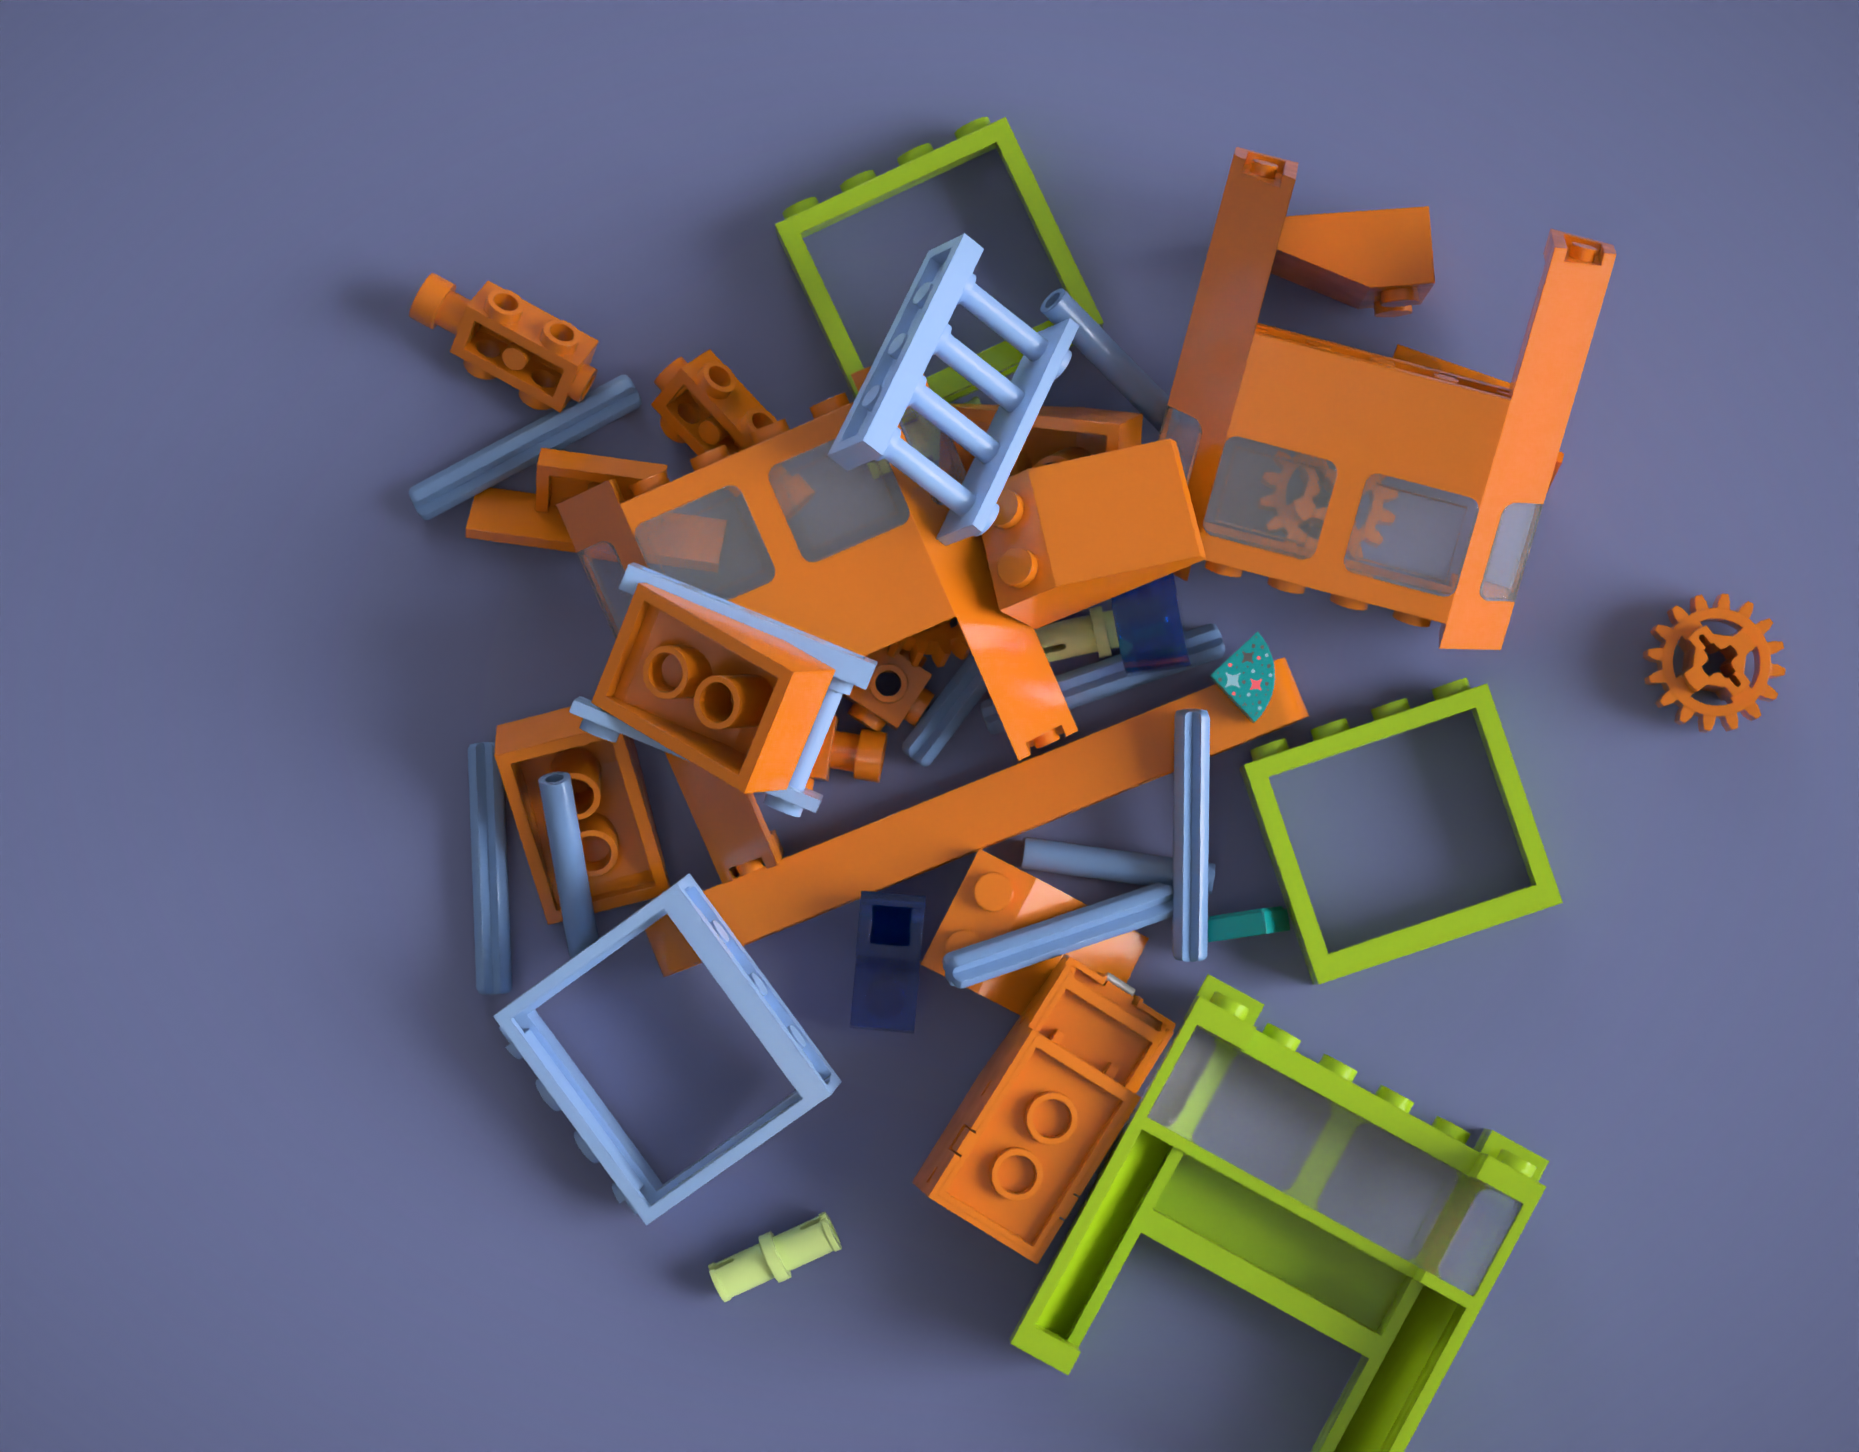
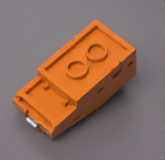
(1046, 1108)

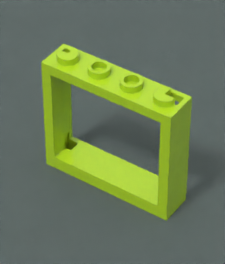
(915, 168)
(1339, 738)

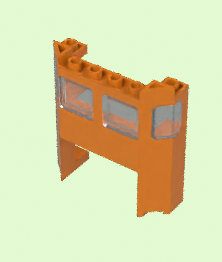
(1361, 464)
(824, 554)

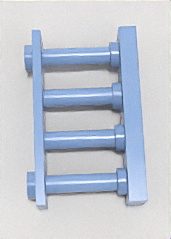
(899, 382)
(849, 671)

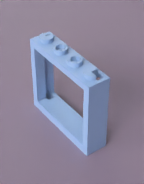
(753, 996)

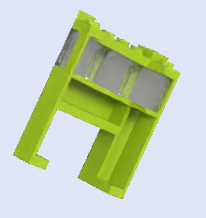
(1305, 1201)

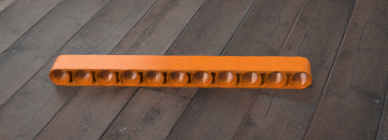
(971, 818)

